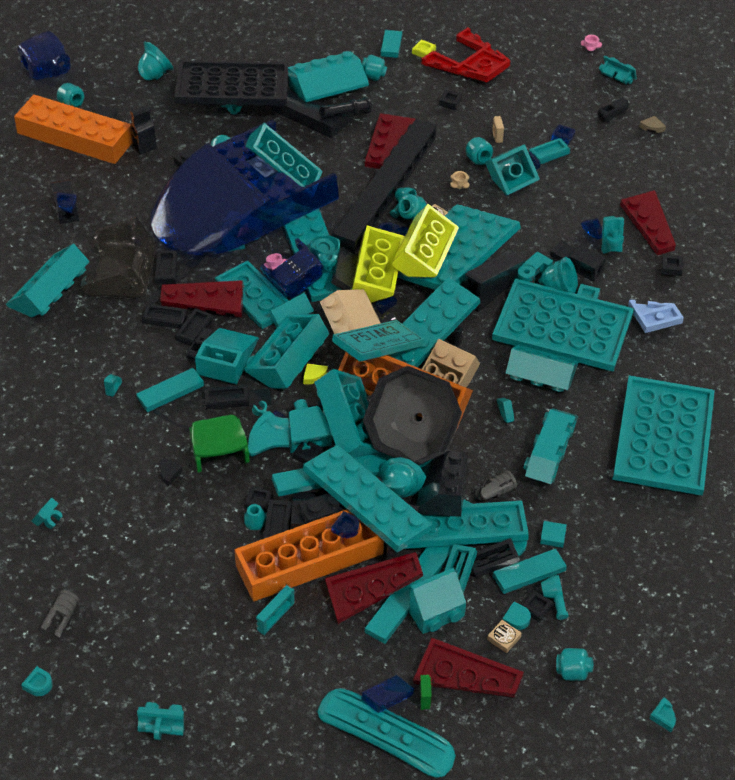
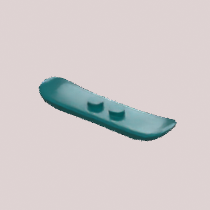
(388, 731)

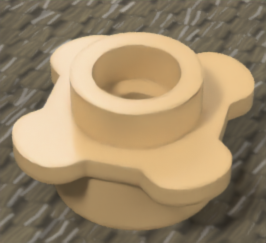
(459, 180)

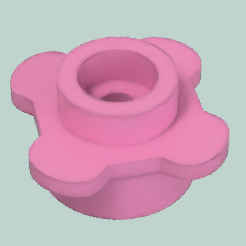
(591, 42)
(274, 261)

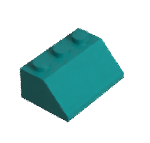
(541, 367)

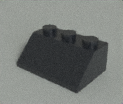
(444, 485)

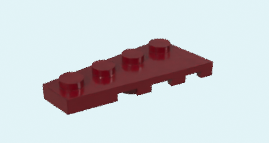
(385, 137)
(650, 220)
(214, 296)
(367, 585)
(466, 671)

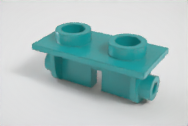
(625, 73)

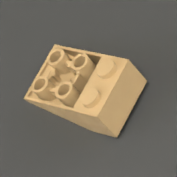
(451, 363)

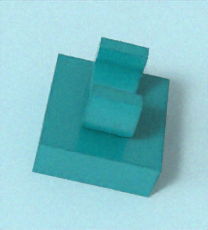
(46, 513)

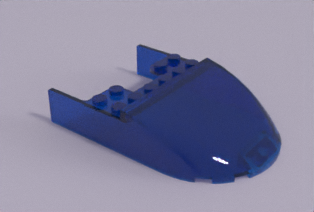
(224, 202)

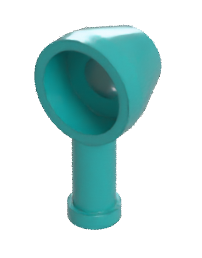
(398, 195)
(255, 517)
(552, 589)

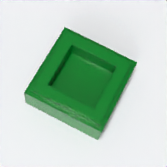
(425, 692)

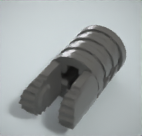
(492, 487)
(61, 611)

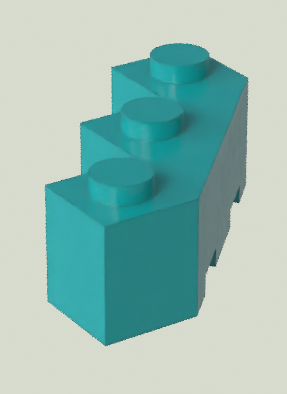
(550, 445)

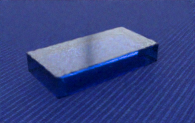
(387, 694)

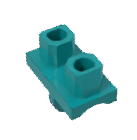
(612, 234)
(161, 720)

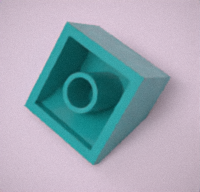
(512, 169)
(437, 601)

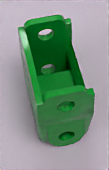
(217, 437)

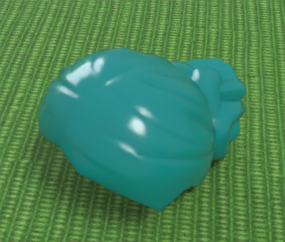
(326, 250)

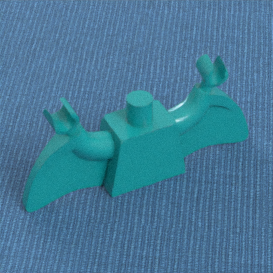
(302, 425)

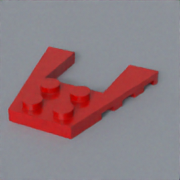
(481, 65)

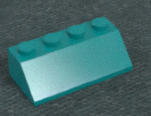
(327, 76)
(282, 156)
(49, 282)
(288, 350)
(344, 407)

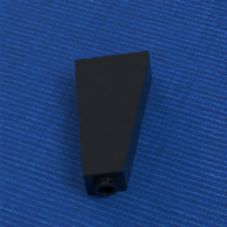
(493, 277)

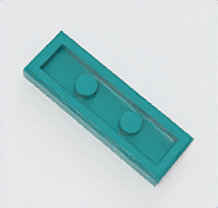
(170, 389)
(529, 571)

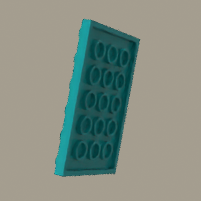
(475, 241)
(563, 324)
(664, 435)

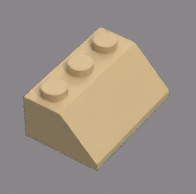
(349, 310)

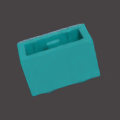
(225, 355)

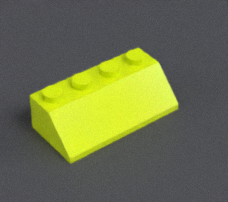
(425, 244)
(374, 263)

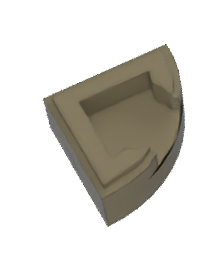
(652, 123)

